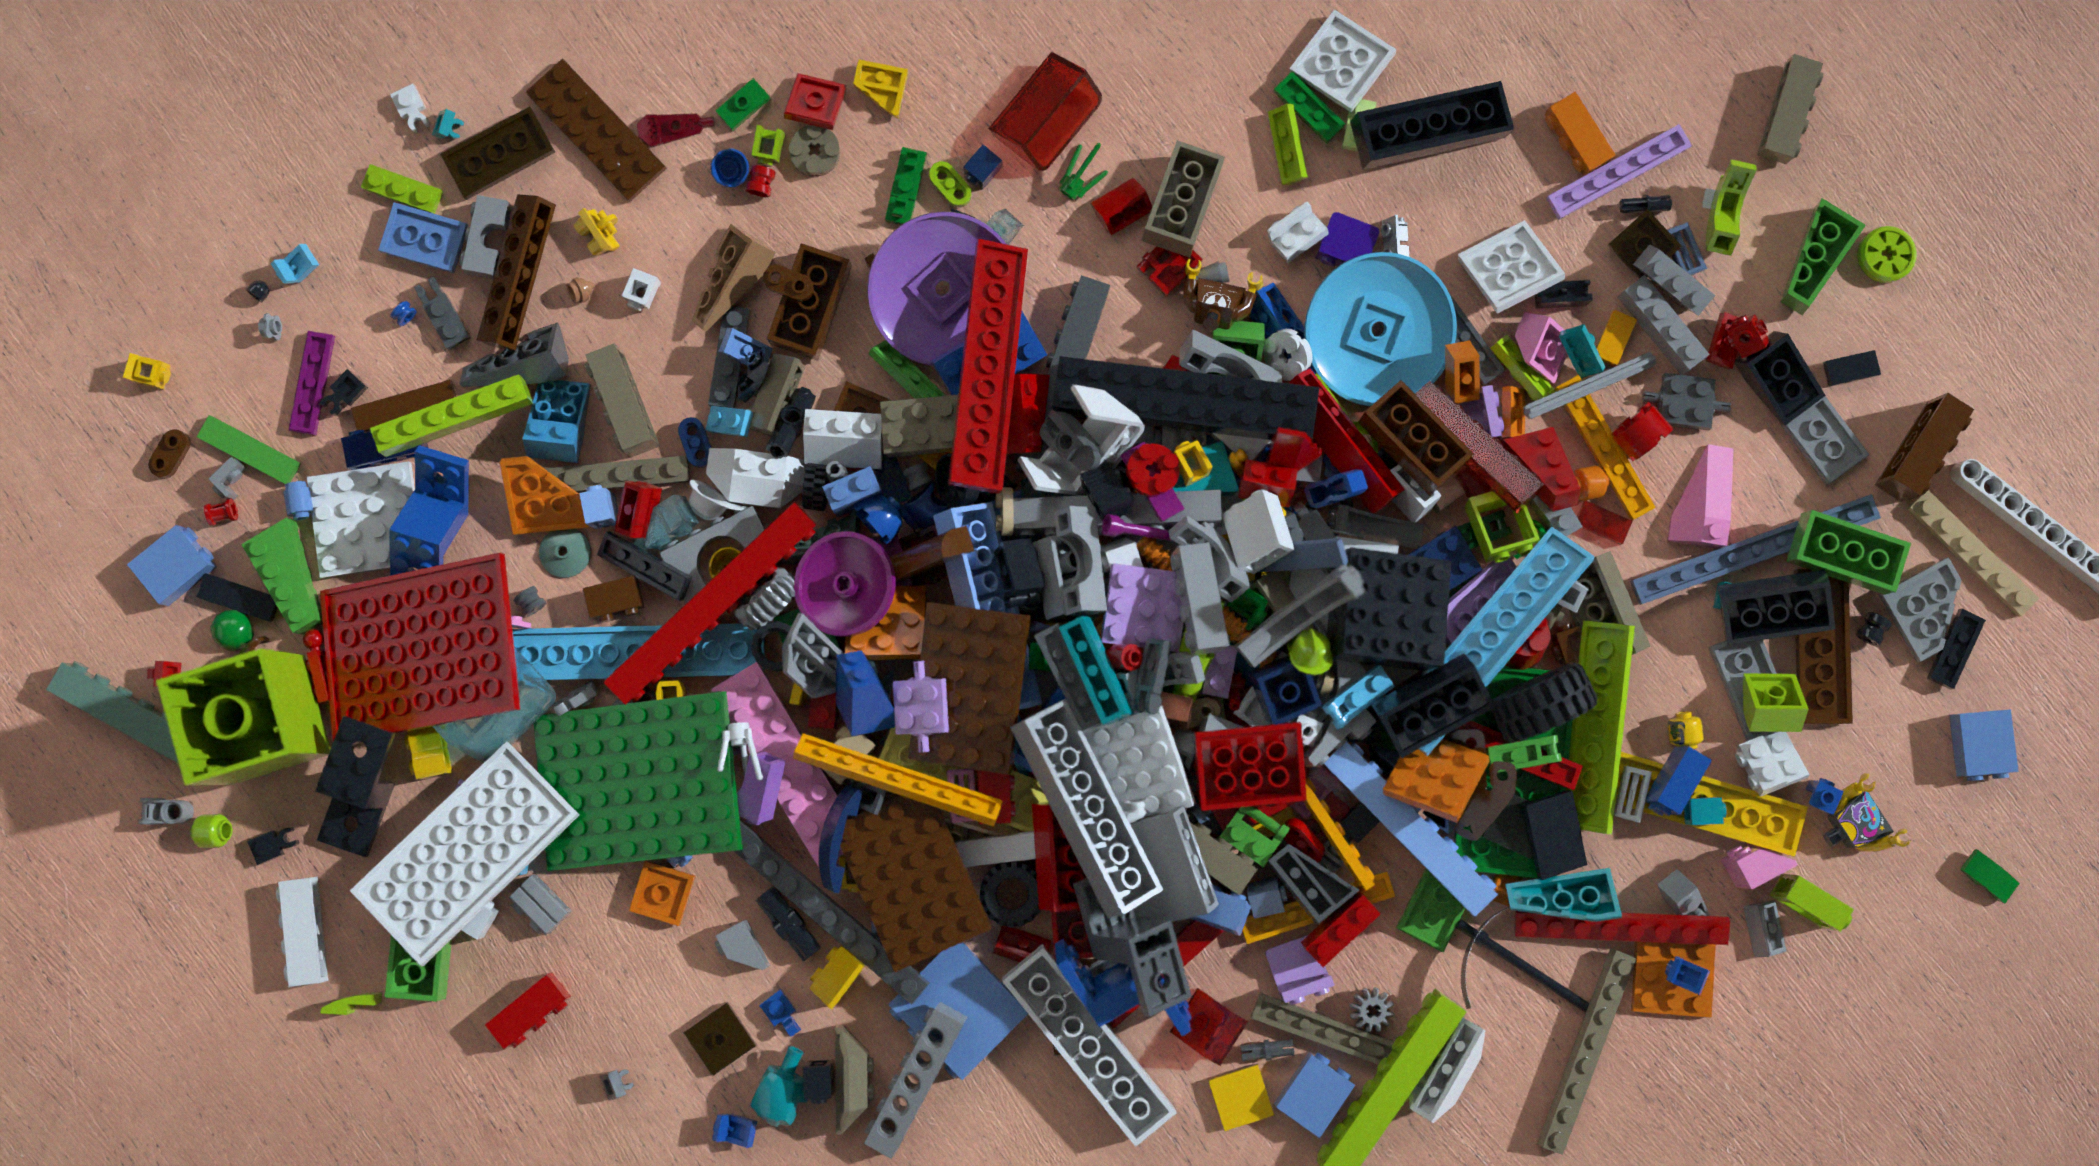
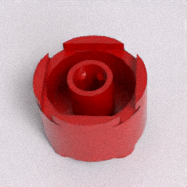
(1641, 432)
(1532, 649)

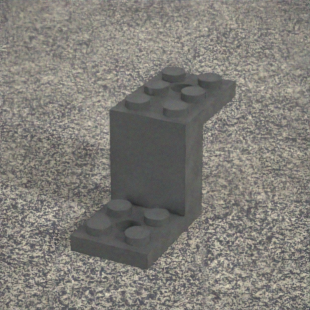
(1140, 942)

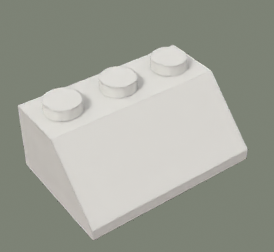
(843, 437)

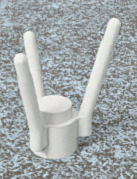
(740, 735)

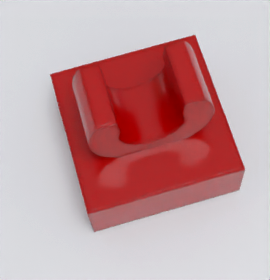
(162, 670)

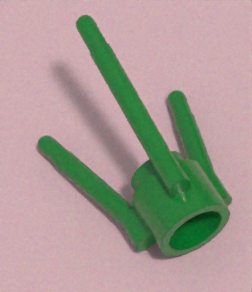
(1072, 185)

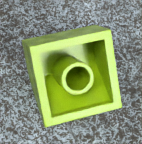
(1773, 703)

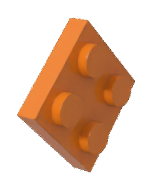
(662, 893)

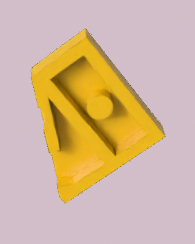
(882, 84)

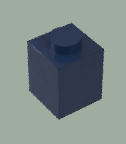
(982, 167)

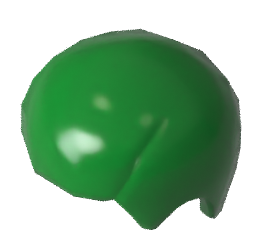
(231, 630)

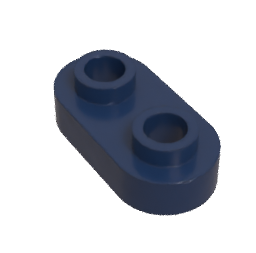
(694, 443)

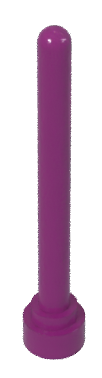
(1114, 526)

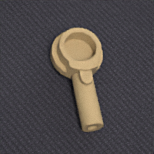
(1324, 682)

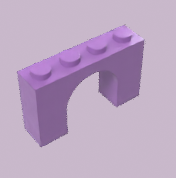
(759, 797)

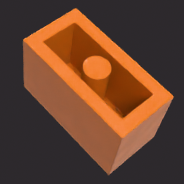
(1462, 372)

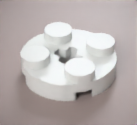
(1299, 348)

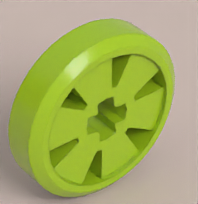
(1877, 266)

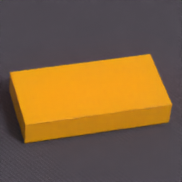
(1615, 337)

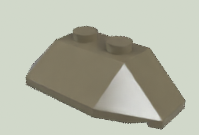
(852, 1078)

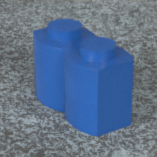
(1336, 488)

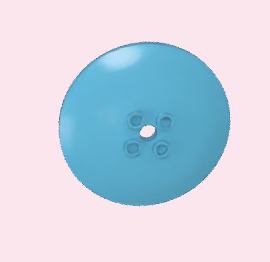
(1415, 319)

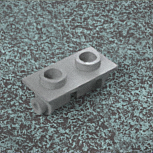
(1393, 232)

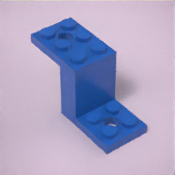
(431, 513)
(1111, 991)

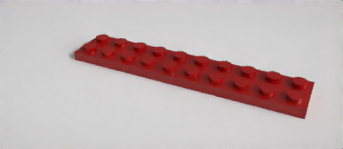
(988, 367)

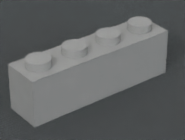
(1663, 325)
(1199, 599)

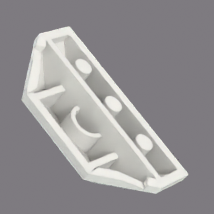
(755, 476)
(1448, 1072)

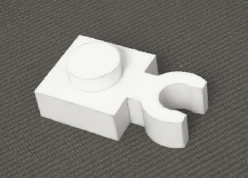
(409, 105)

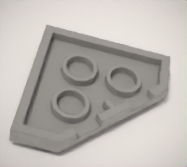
(1924, 607)

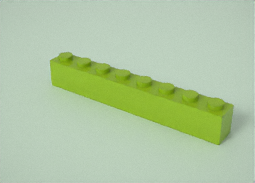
(1393, 1081)

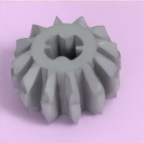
(1370, 1019)

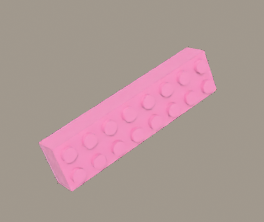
(804, 788)

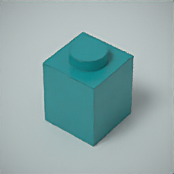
(1705, 811)

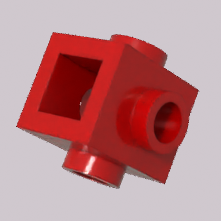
(1748, 335)

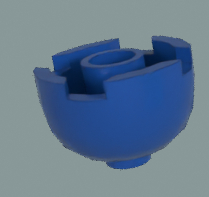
(880, 516)

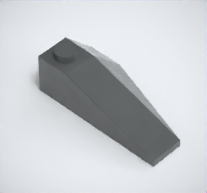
(535, 360)

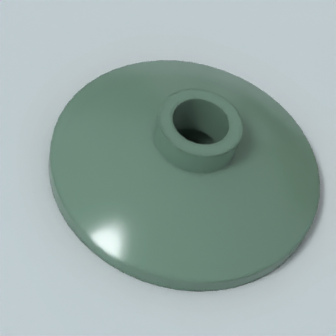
(577, 553)

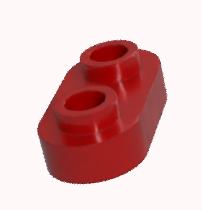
(1304, 839)

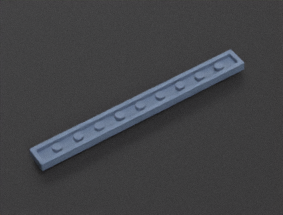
(1740, 554)

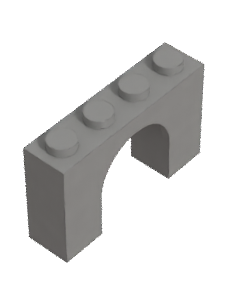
(686, 555)

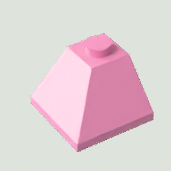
(1541, 345)

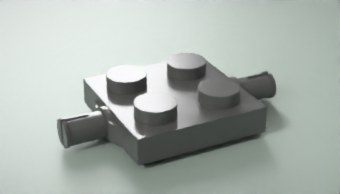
(1687, 401)

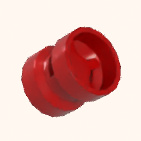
(760, 181)

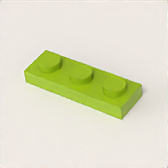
(1287, 144)
(401, 189)
(1511, 356)

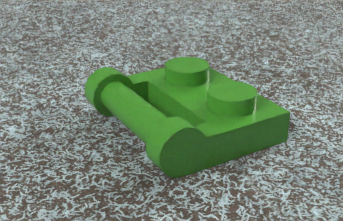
(1251, 841)

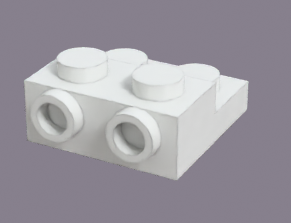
(1771, 762)

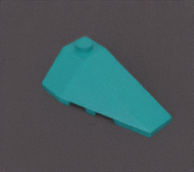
(1574, 896)

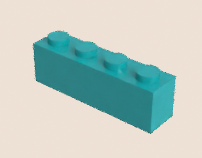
(1096, 670)

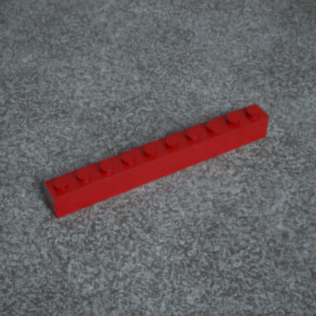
(709, 603)

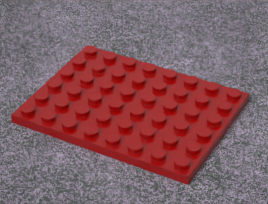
(421, 646)

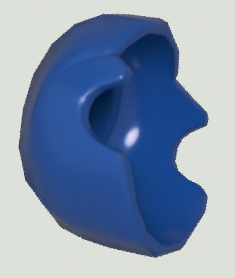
(730, 168)

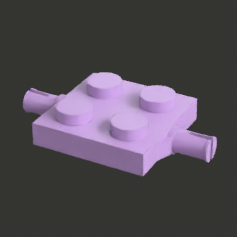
(920, 706)

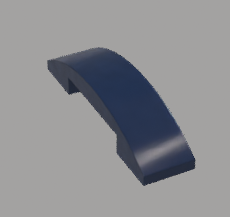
(845, 804)

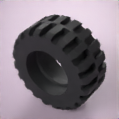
(1543, 703)

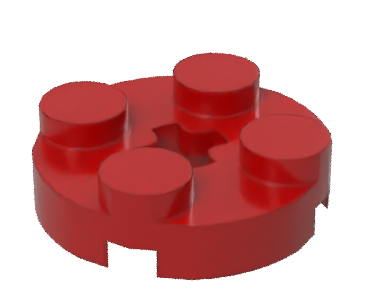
(1139, 476)

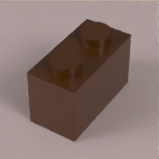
(613, 599)

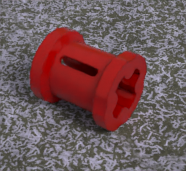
(221, 512)

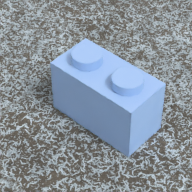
(599, 507)

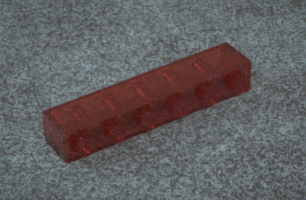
(1491, 461)

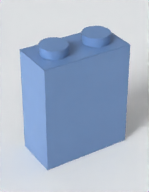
(852, 489)
(172, 565)
(1983, 744)
(1314, 1093)

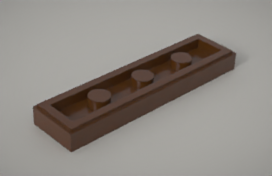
(399, 405)

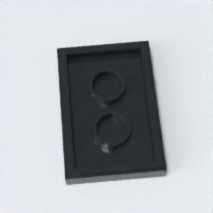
(1554, 834)

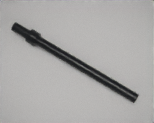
(1483, 940)

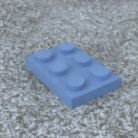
(423, 237)

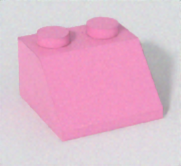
(1754, 866)

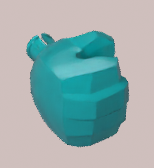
(780, 1091)

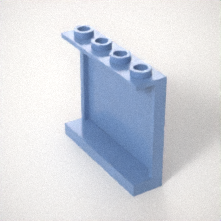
(973, 990)

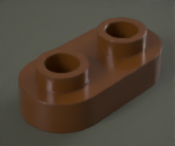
(787, 282)
(169, 454)

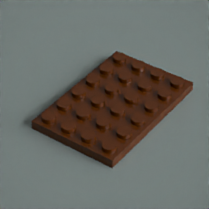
(983, 669)
(912, 880)

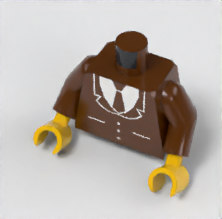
(1218, 303)

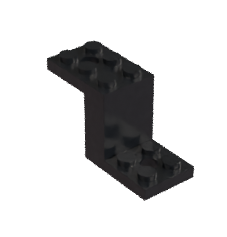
(355, 786)

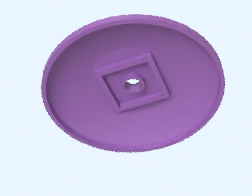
(906, 277)

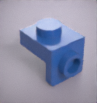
(1824, 795)
(1686, 975)
(734, 1130)

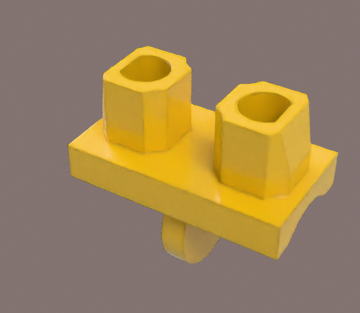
(601, 228)

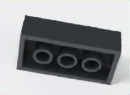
(1776, 607)

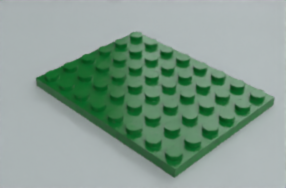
(641, 780)

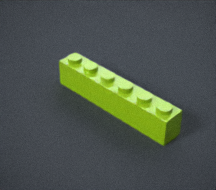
(451, 415)

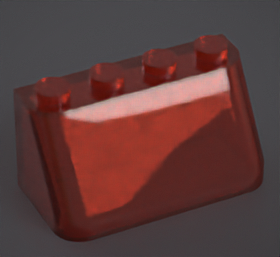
(1047, 111)

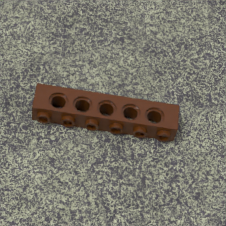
(516, 272)

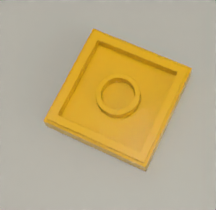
(1241, 1097)

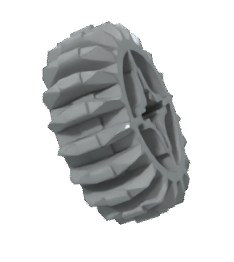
(766, 599)

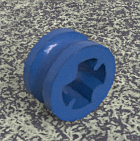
(403, 313)

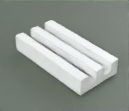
(1622, 792)

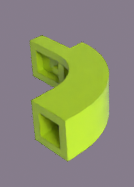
(1726, 207)

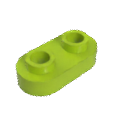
(950, 185)

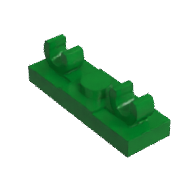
(905, 186)

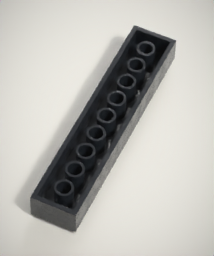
(1191, 398)

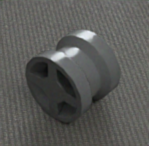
(529, 601)

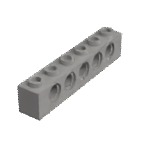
(888, 1139)

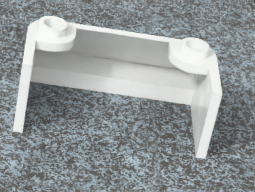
(1108, 423)

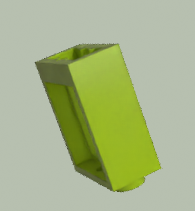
(1491, 501)
(1812, 902)

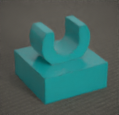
(444, 125)

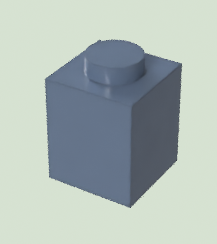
(1266, 897)

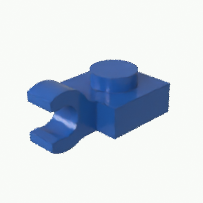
(779, 1009)

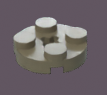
(814, 164)

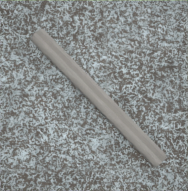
(1589, 385)

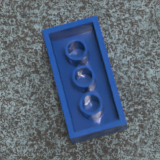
(950, 363)

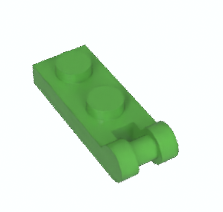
(1526, 752)

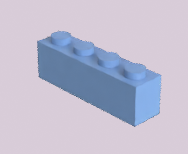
(1229, 914)

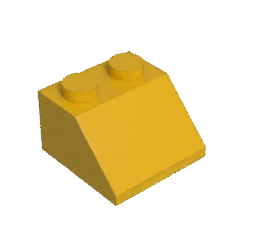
(836, 977)

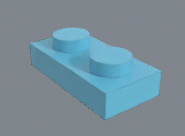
(729, 421)

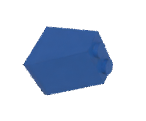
(862, 695)

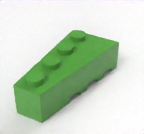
(1822, 249)
(284, 571)

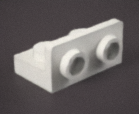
(1296, 232)

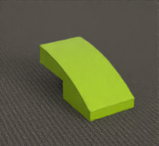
(347, 1005)

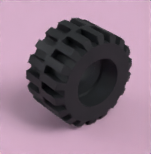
(989, 900)

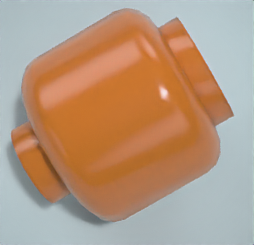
(1592, 482)

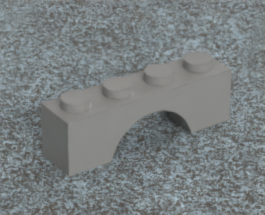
(1206, 355)
(1079, 531)

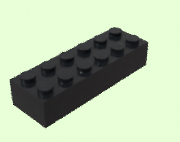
(1431, 125)

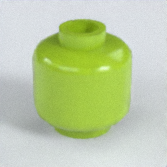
(211, 831)

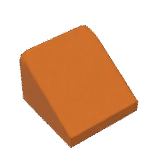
(1500, 881)

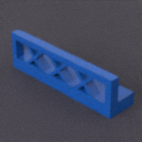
(1271, 314)

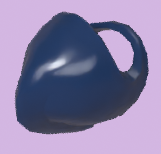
(921, 508)

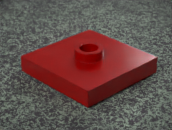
(815, 101)

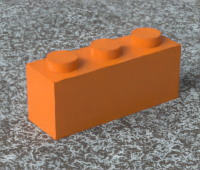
(1579, 134)

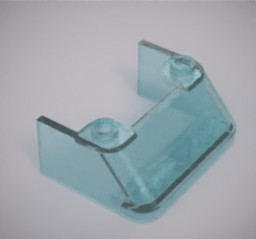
(493, 731)

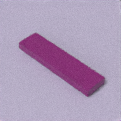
(311, 383)

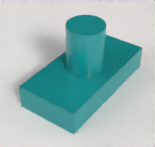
(1582, 351)

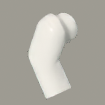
(1137, 811)

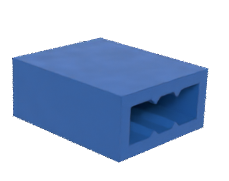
(1677, 781)

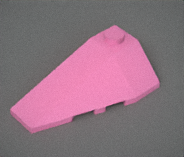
(1705, 504)

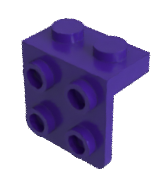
(1346, 240)

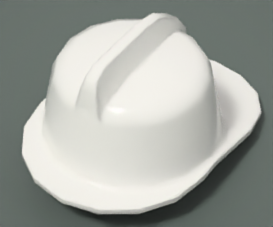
(708, 502)

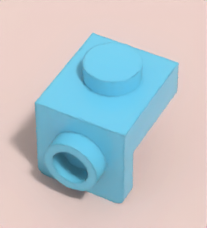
(295, 265)

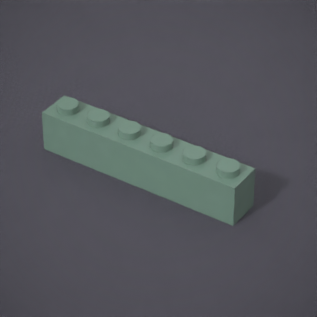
(113, 706)

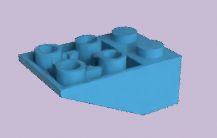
(557, 421)

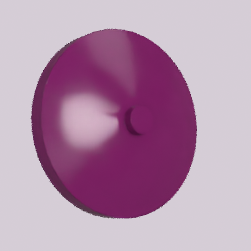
(844, 584)

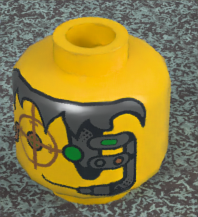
(1685, 730)

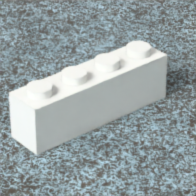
(302, 931)

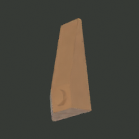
(738, 268)

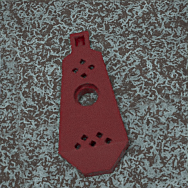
(663, 129)

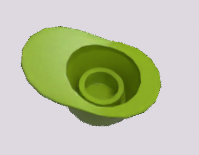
(1310, 652)

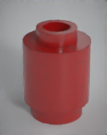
(1125, 657)

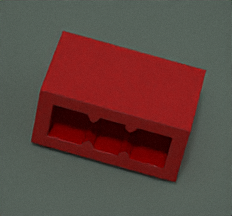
(1122, 206)

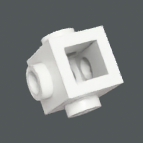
(1311, 727)

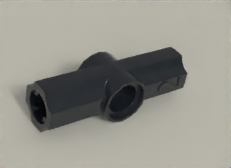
(790, 422)
(788, 923)

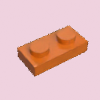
(1512, 411)

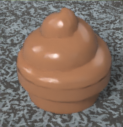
(579, 289)

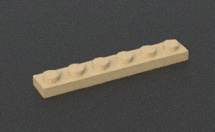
(1973, 553)

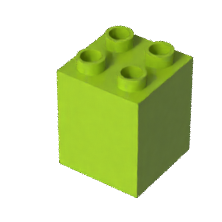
(243, 717)

